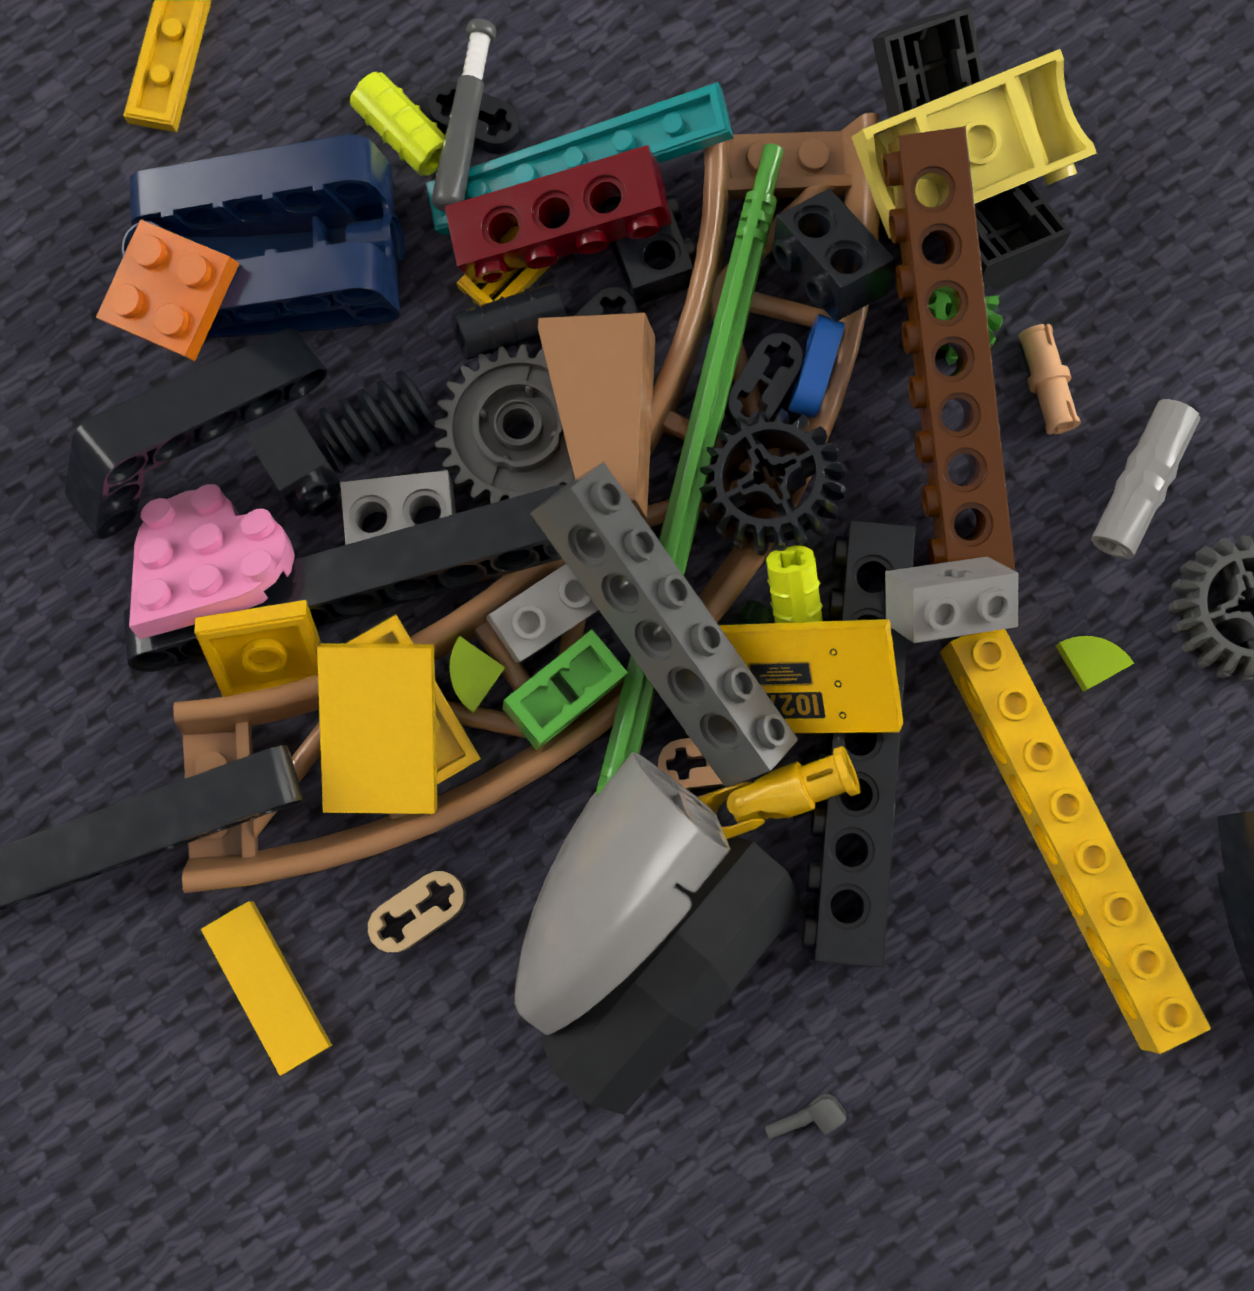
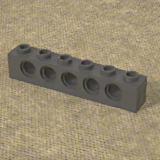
(665, 626)

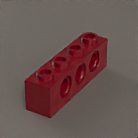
(481, 221)

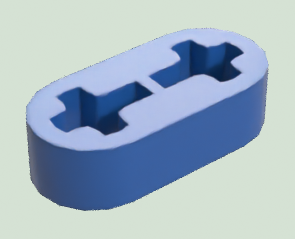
(816, 366)

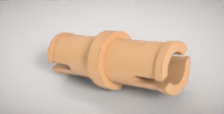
(1049, 379)

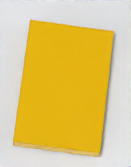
(377, 728)

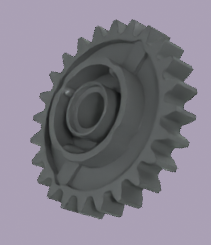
(478, 425)

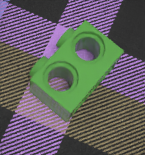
(564, 689)

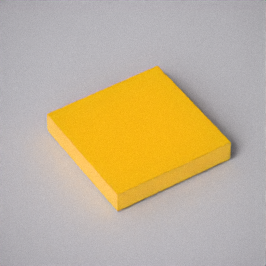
(259, 646)

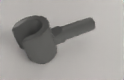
(824, 1110)

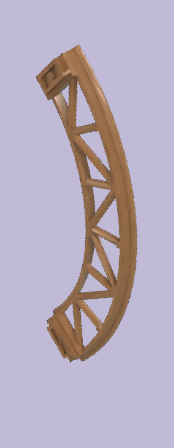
(221, 727)

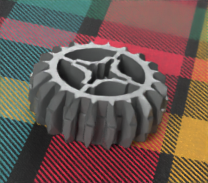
(1201, 623)

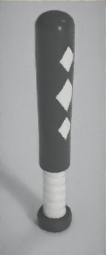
(460, 134)

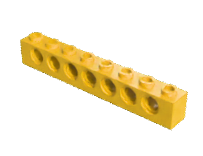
(1075, 841)

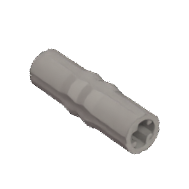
(1146, 479)

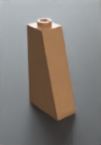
(604, 393)

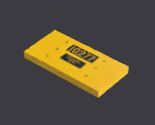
(825, 673)

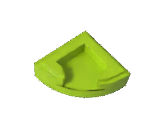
(1092, 659)
(472, 673)

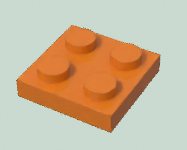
(167, 290)

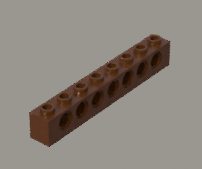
(945, 161)

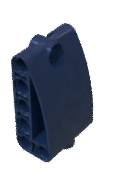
(301, 221)

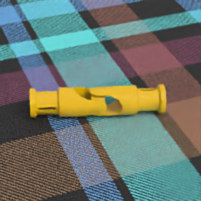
(785, 791)

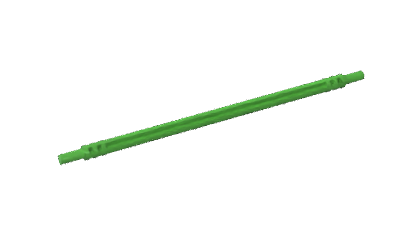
(702, 432)

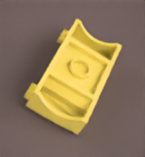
(1014, 129)

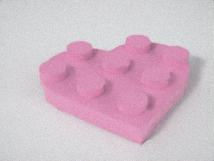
(202, 560)

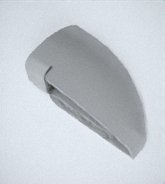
(614, 892)

